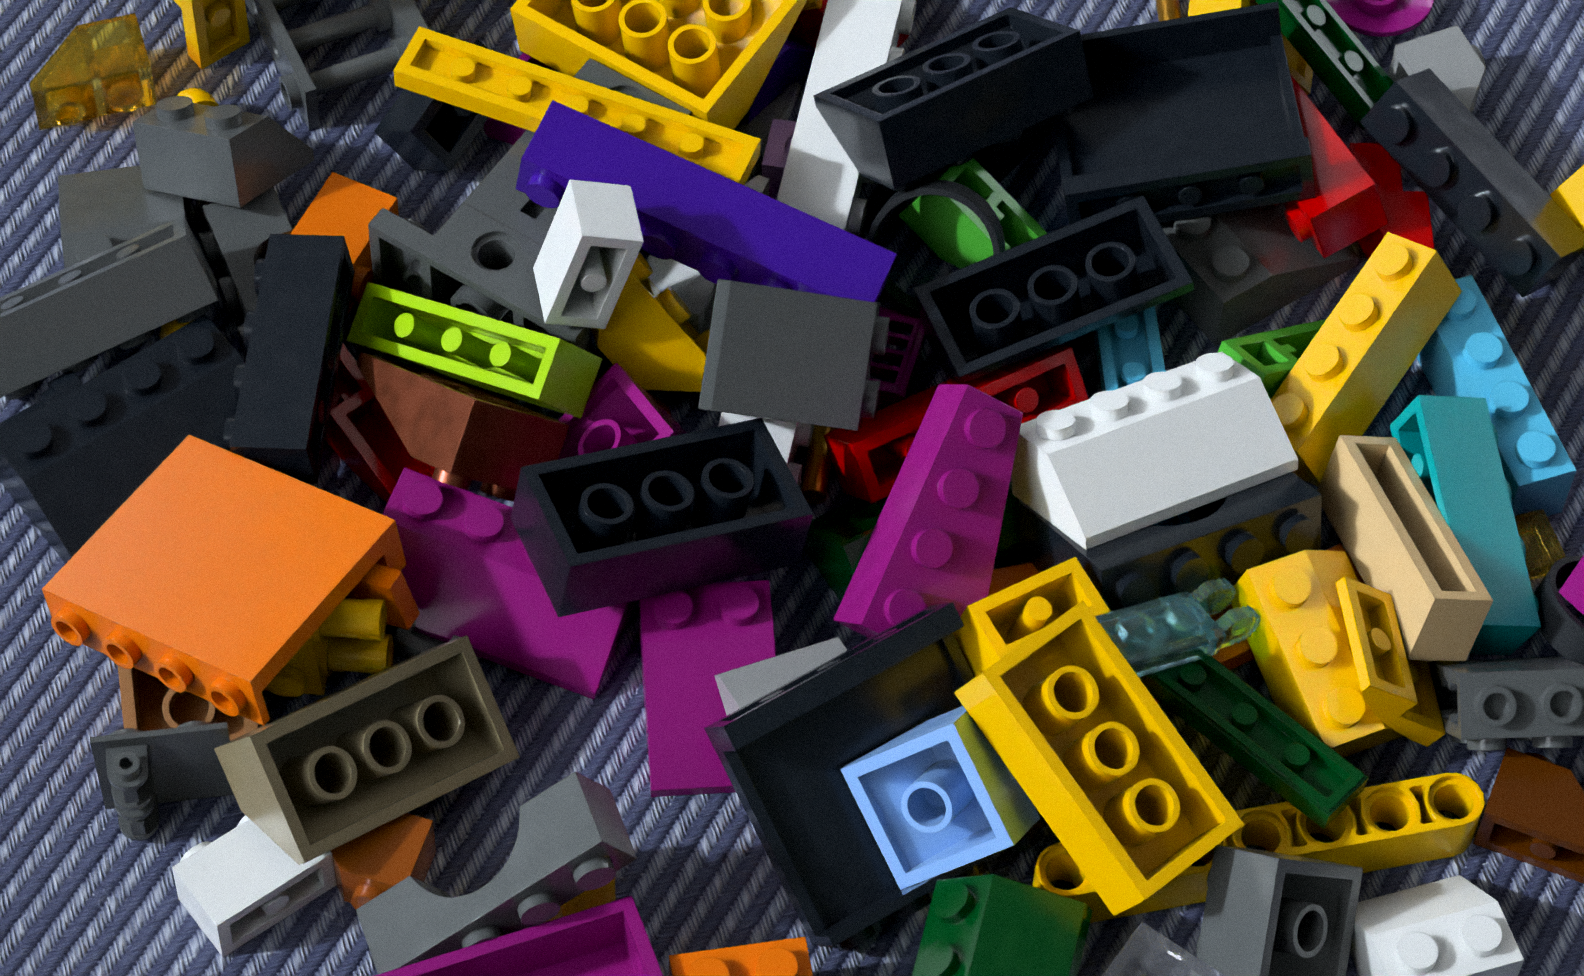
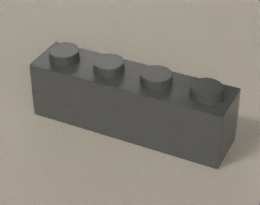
(102, 305)

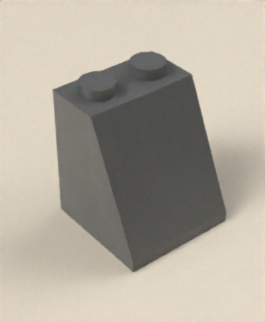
(792, 355)

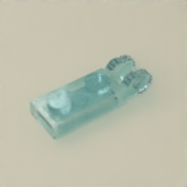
(1179, 627)

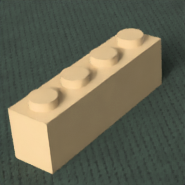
(1404, 546)

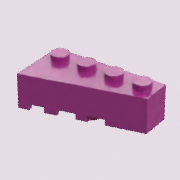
(941, 516)

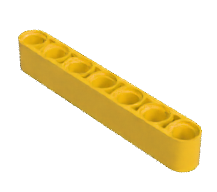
(1284, 829)

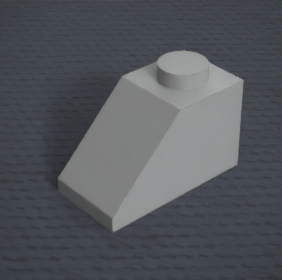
(1448, 56)

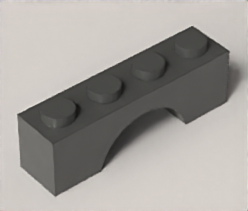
(564, 846)

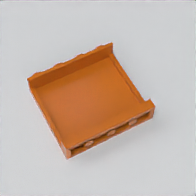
(217, 574)

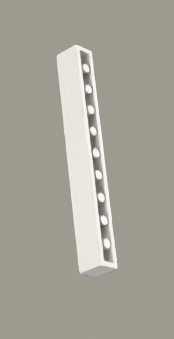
(818, 170)

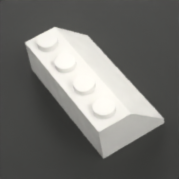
(1151, 450)

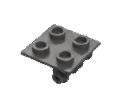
(158, 767)

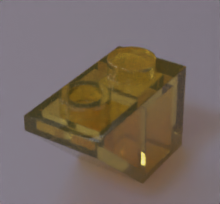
(94, 74)

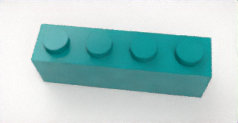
(1461, 467)

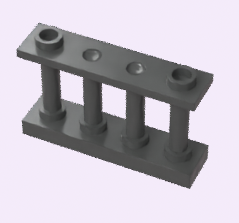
(301, 88)

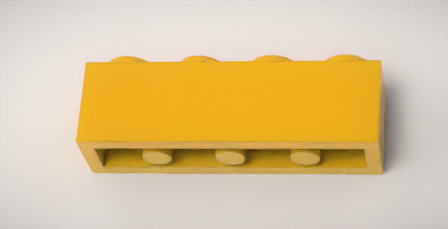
(1363, 350)

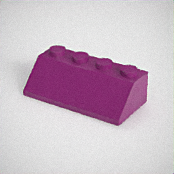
(480, 584)

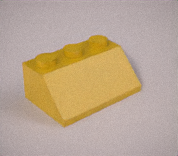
(1307, 648)

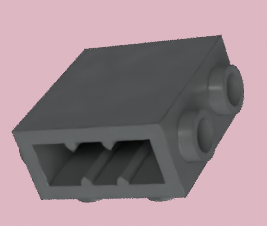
(1510, 698)

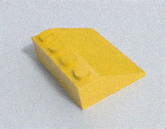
(689, 51)

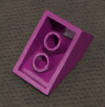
(682, 646)

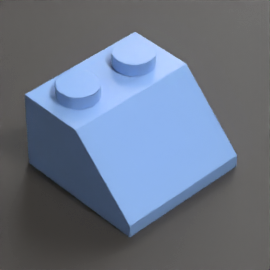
(939, 798)

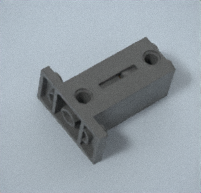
(490, 243)

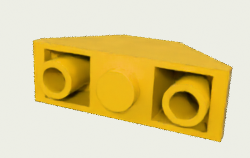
(652, 335)

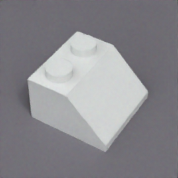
(1434, 932)

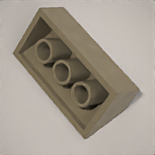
(369, 751)

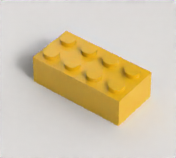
(1099, 759)

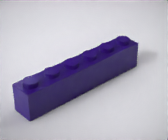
(701, 214)

